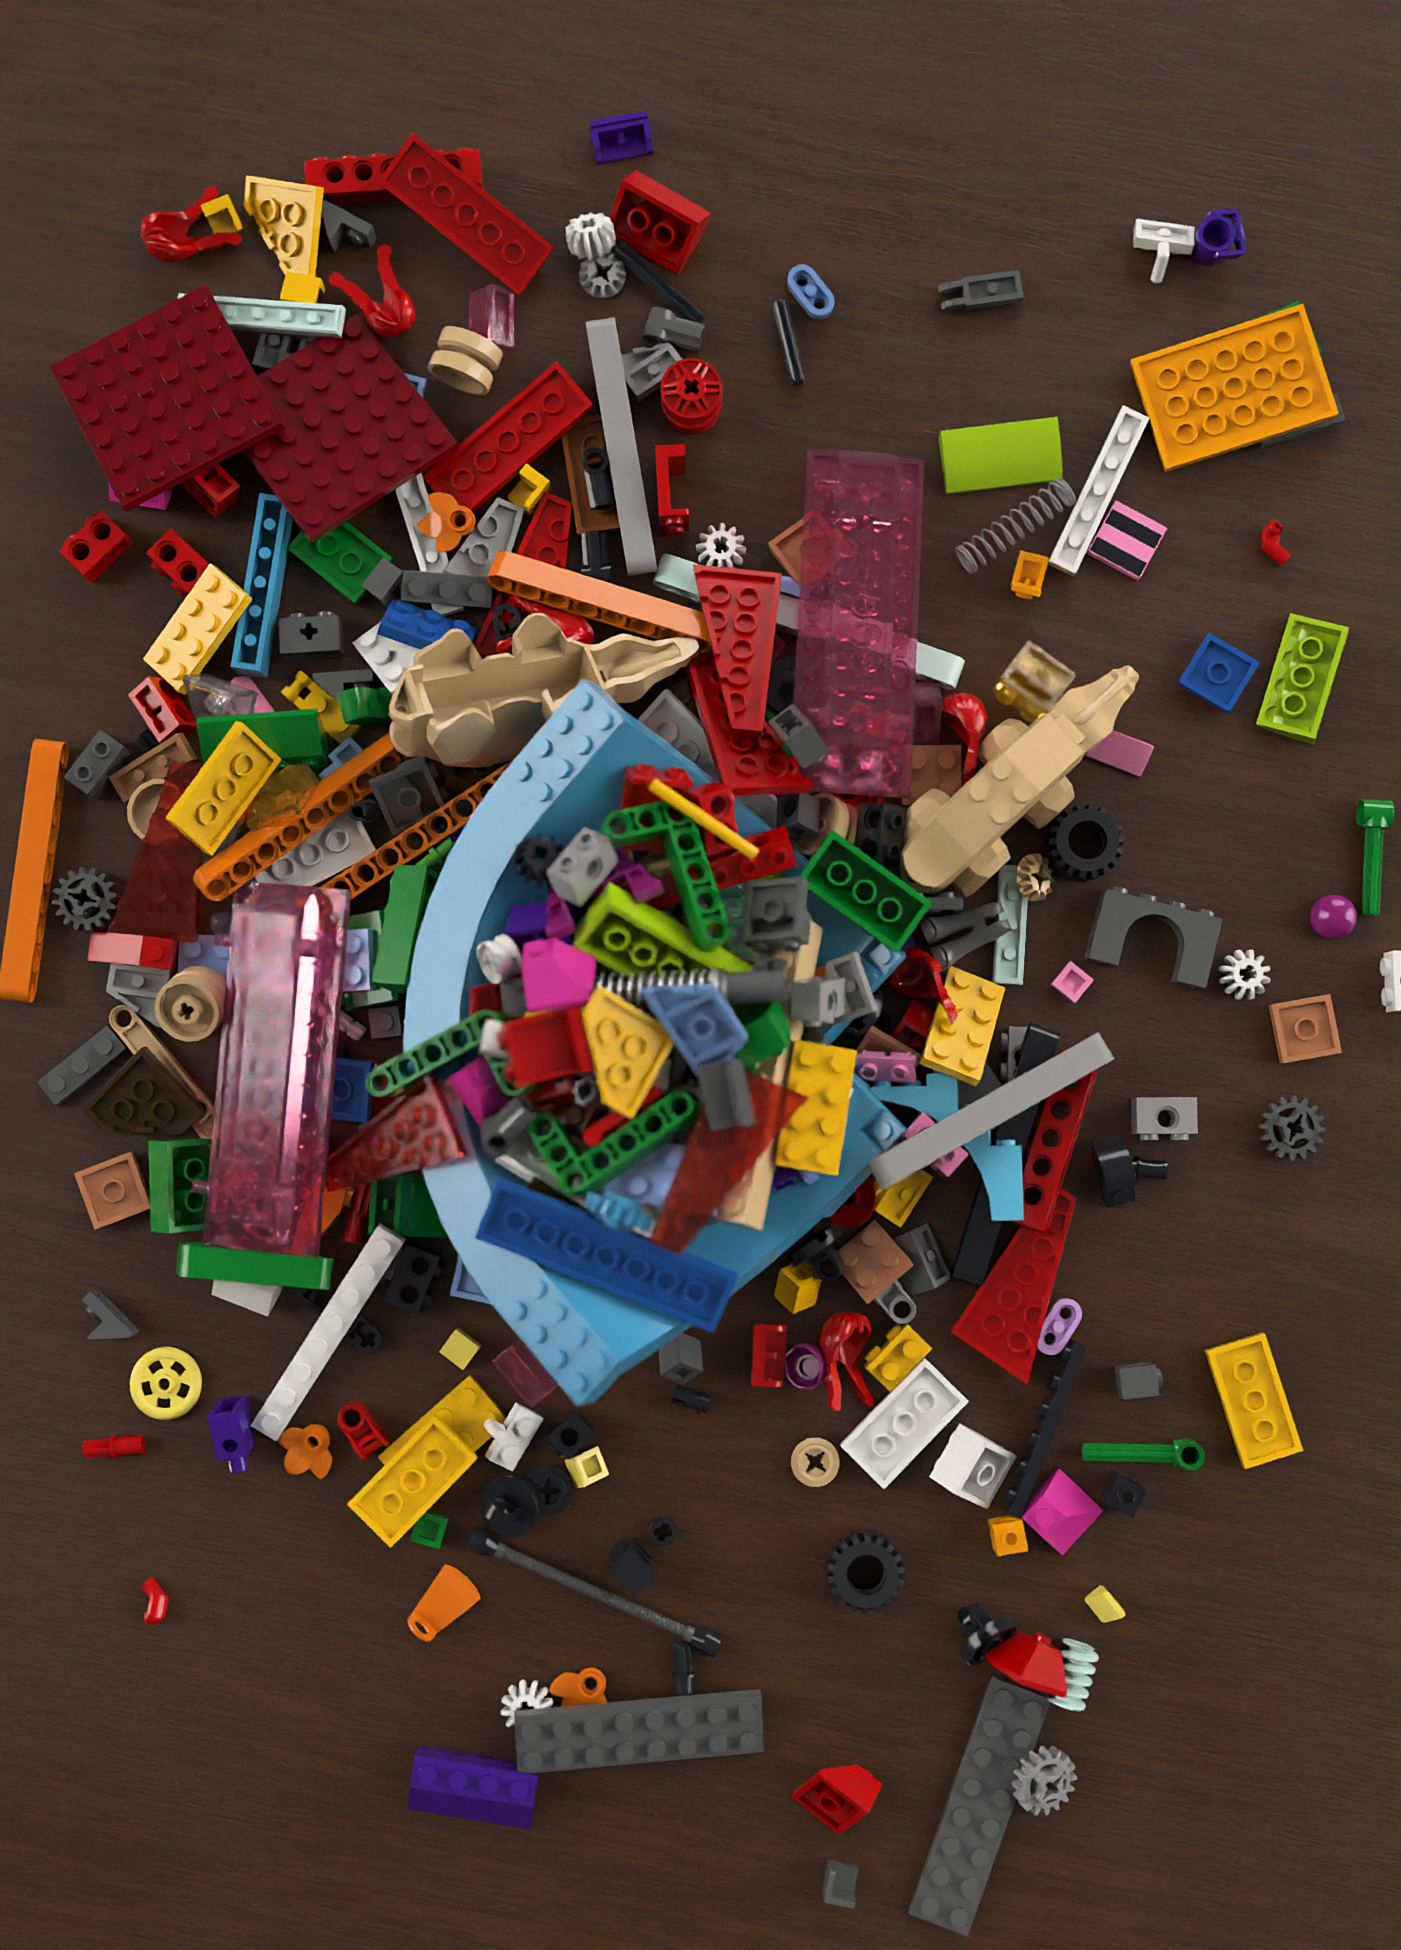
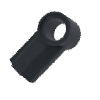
(598, 480)
(595, 556)

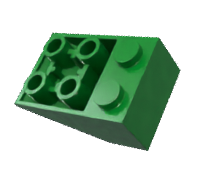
(404, 1207)

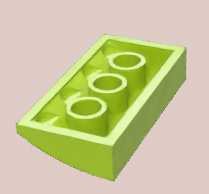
(1001, 455)
(1302, 678)

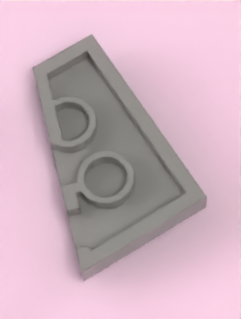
(492, 534)

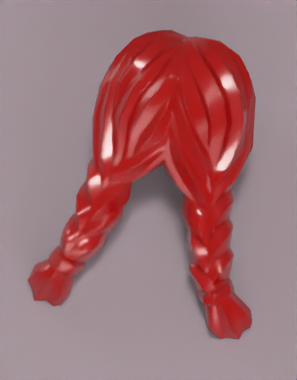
(167, 232)
(396, 311)
(571, 624)
(968, 719)
(920, 978)
(844, 1341)

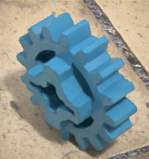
(618, 1211)

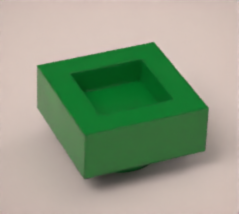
(430, 1529)

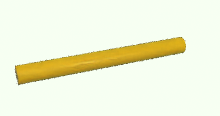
(703, 819)

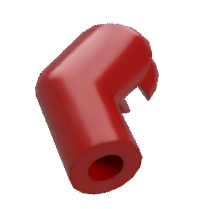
(157, 1602)

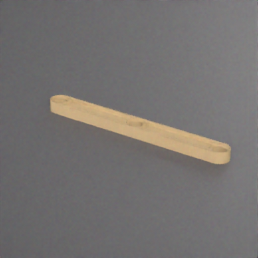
(139, 1035)

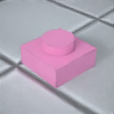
(1072, 982)

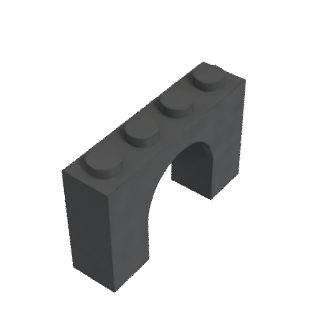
(1195, 933)

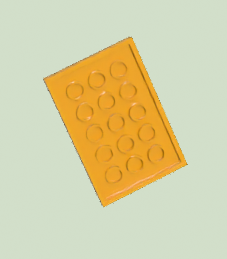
(1234, 388)

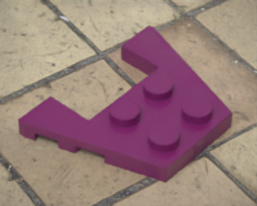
(626, 870)

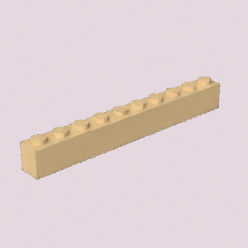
(748, 1200)

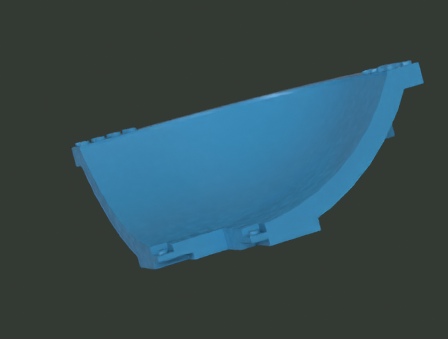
(556, 787)

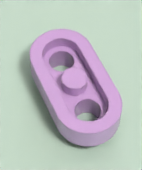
(1060, 1328)

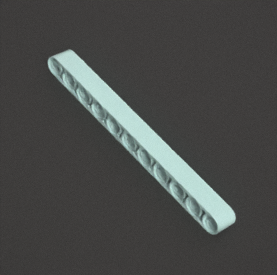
(931, 663)

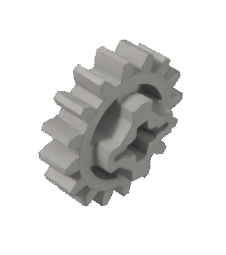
(1044, 1780)

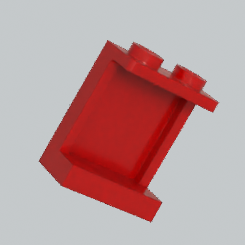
(670, 461)
(636, 793)
(545, 1046)

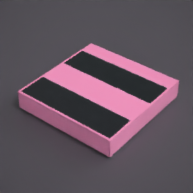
(1126, 540)

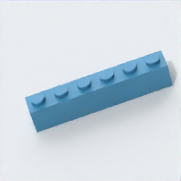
(264, 586)

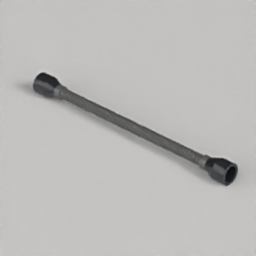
(703, 1639)

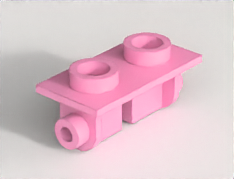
(877, 1067)

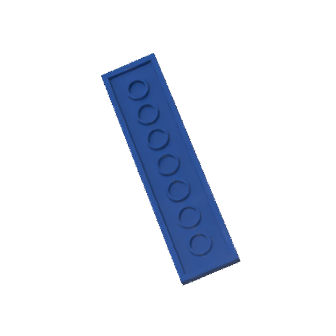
(605, 1256)

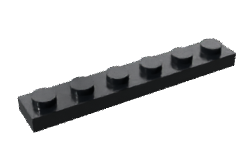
(1039, 1439)

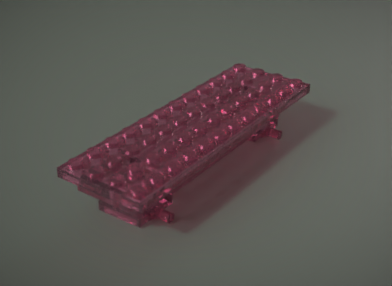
(860, 618)
(276, 1068)

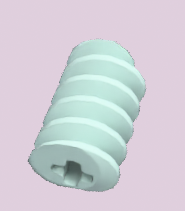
(1075, 1671)

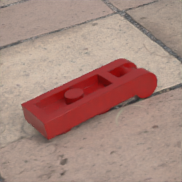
(615, 1120)

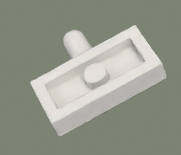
(1165, 239)
(512, 1436)

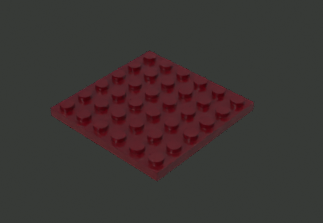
(166, 398)
(348, 430)

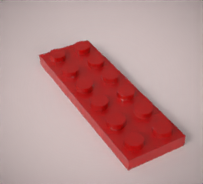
(465, 214)
(511, 439)

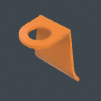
(443, 1602)

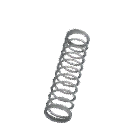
(969, 562)

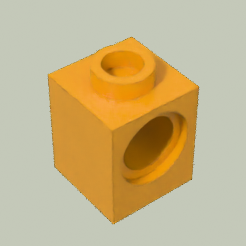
(1007, 1535)

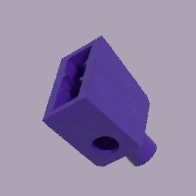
(232, 1431)

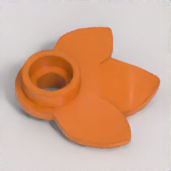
(442, 521)
(305, 1454)
(574, 1689)

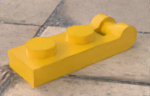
(327, 707)

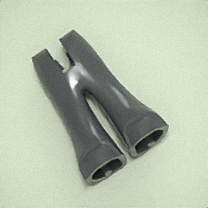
(944, 926)

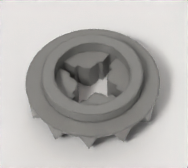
(598, 286)

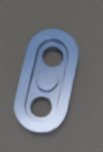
(811, 293)

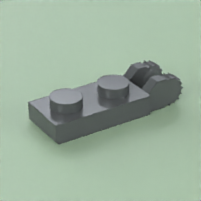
(983, 291)

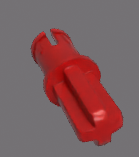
(358, 1214)
(114, 1446)

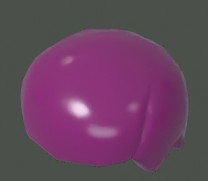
(1333, 917)
(805, 1366)

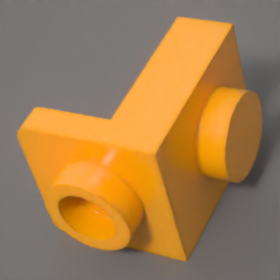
(1029, 574)

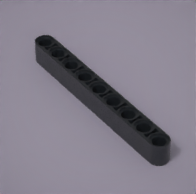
(980, 1231)

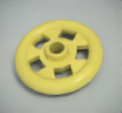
(178, 1406)

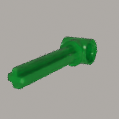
(1374, 818)
(1145, 1453)

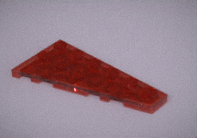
(160, 885)
(402, 1138)
(719, 1161)

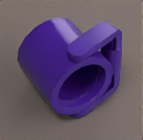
(1217, 235)

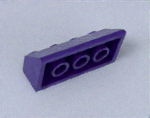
(472, 1787)

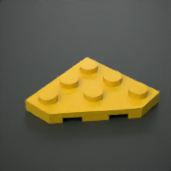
(287, 220)
(624, 1050)

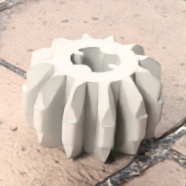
(590, 235)
(721, 537)
(1235, 981)
(529, 1695)

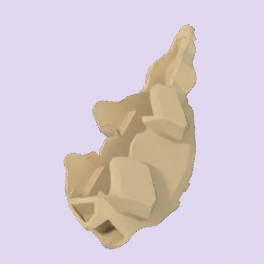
(492, 707)
(1023, 775)

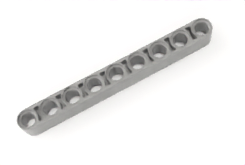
(621, 446)
(990, 1111)

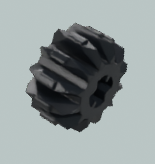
(536, 848)

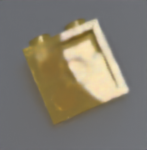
(1033, 682)
(282, 796)

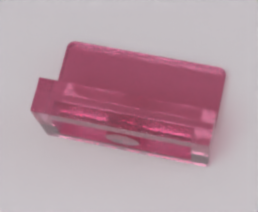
(493, 315)
(525, 1373)

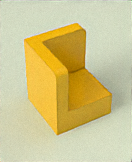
(222, 215)
(301, 288)
(529, 489)
(797, 1287)

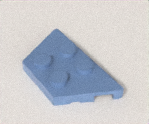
(697, 1021)

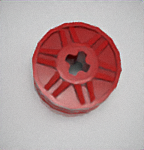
(691, 412)

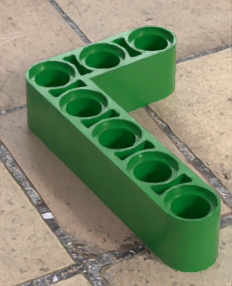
(365, 705)
(679, 861)
(452, 1052)
(613, 1146)
(252, 1266)

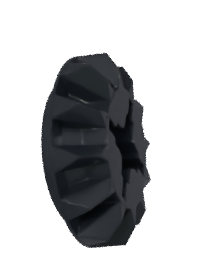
(558, 1480)

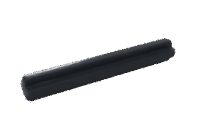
(657, 282)

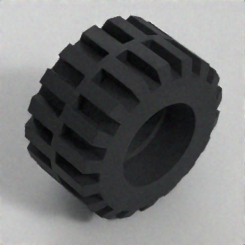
(1104, 828)
(865, 1597)

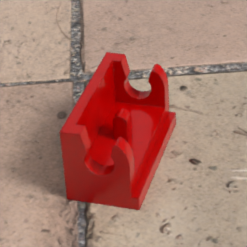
(768, 1354)

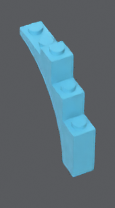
(998, 1164)

